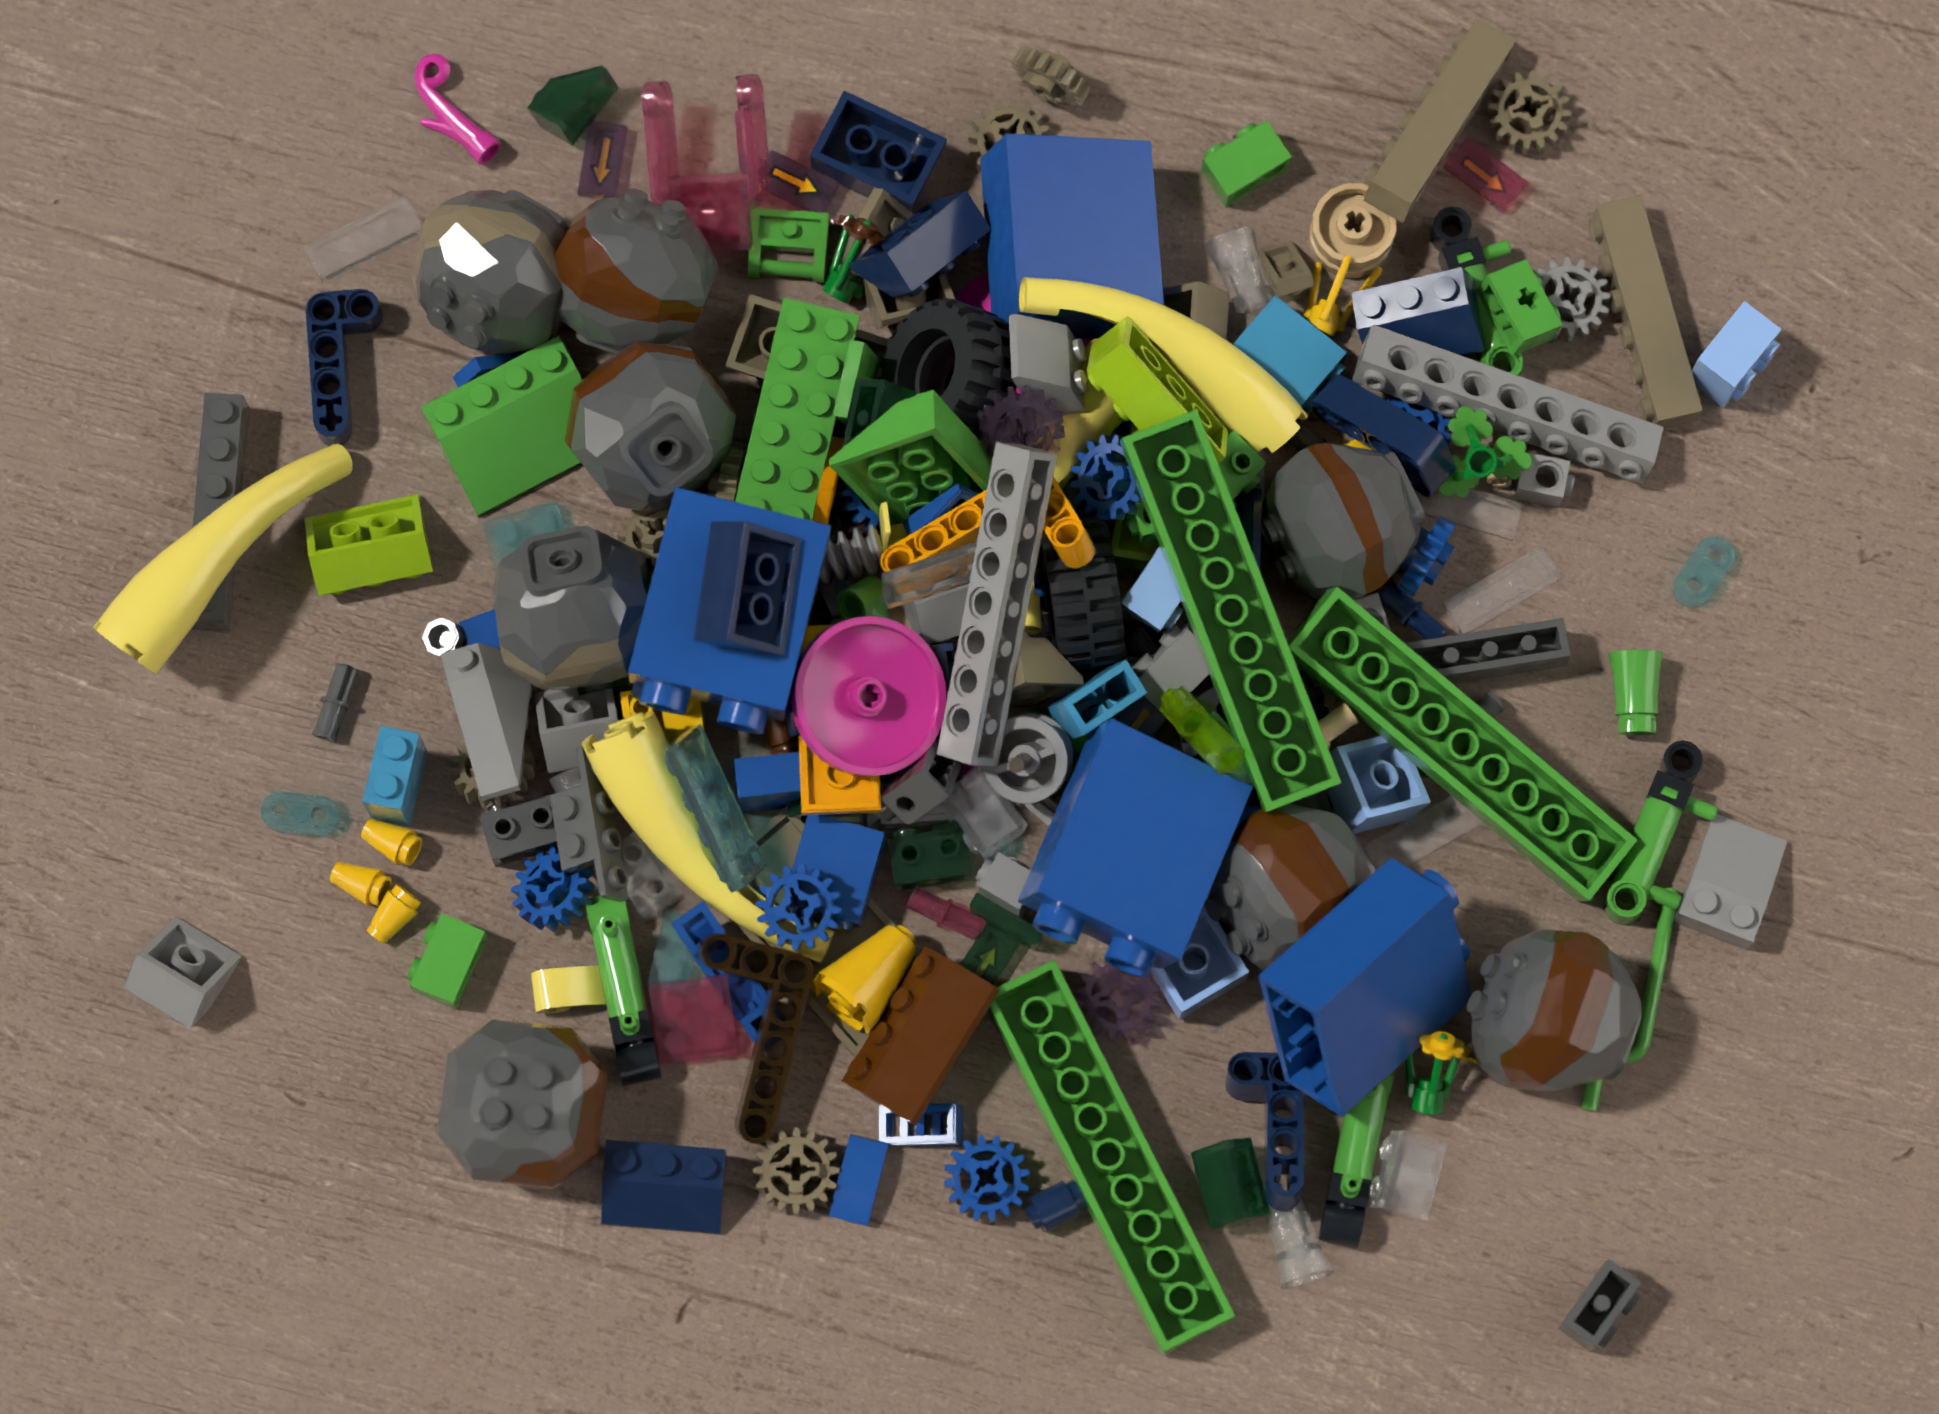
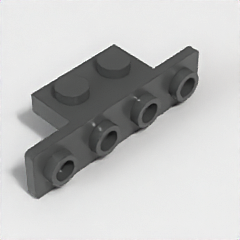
(589, 832)

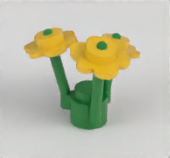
(1431, 1090)

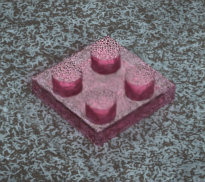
(693, 1018)

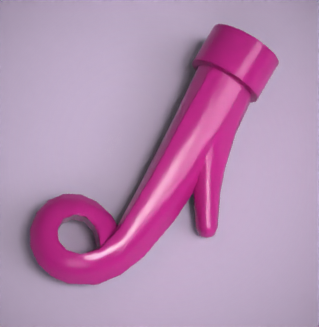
(479, 143)

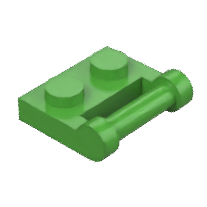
(789, 232)

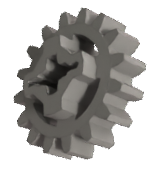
(1582, 291)

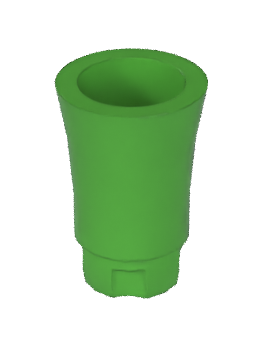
(1636, 690)

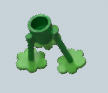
(1480, 459)

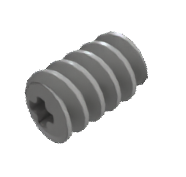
(852, 555)

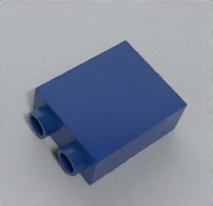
(1072, 215)
(679, 668)
(1133, 848)
(1367, 985)

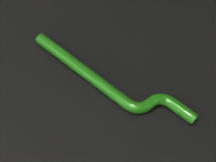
(1649, 1002)

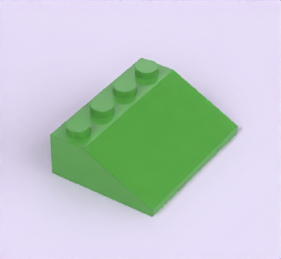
(508, 426)
(913, 457)

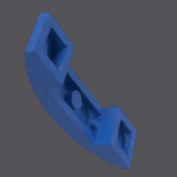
(746, 993)

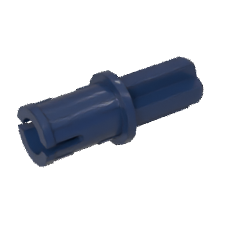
(1410, 612)

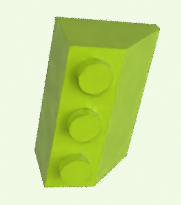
(368, 545)

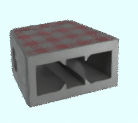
(919, 786)

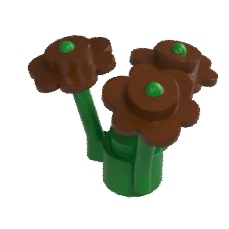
(841, 280)

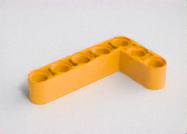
(963, 524)

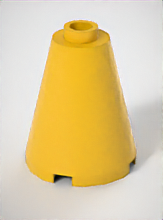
(866, 977)

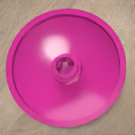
(868, 696)

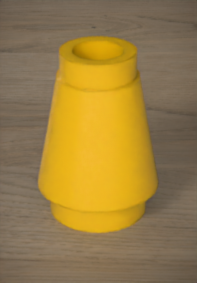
(393, 841)
(361, 882)
(393, 913)

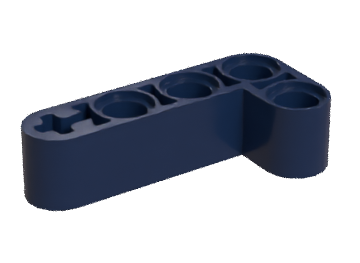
(335, 367)
(1386, 430)
(1278, 1130)

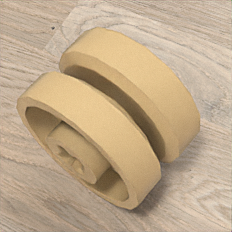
(1331, 241)

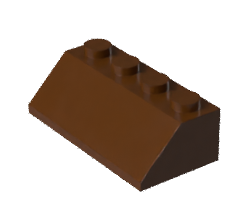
(920, 1035)

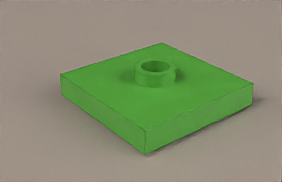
(859, 364)

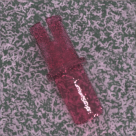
(945, 913)

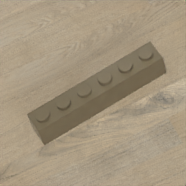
(1438, 120)
(1646, 313)

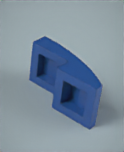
(859, 1179)

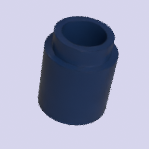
(1055, 1206)

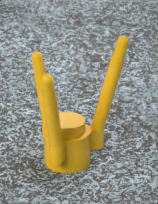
(1326, 314)

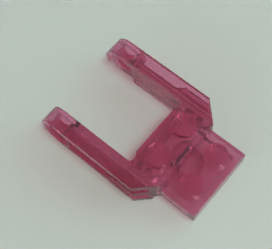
(713, 200)

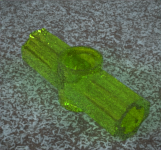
(1202, 730)

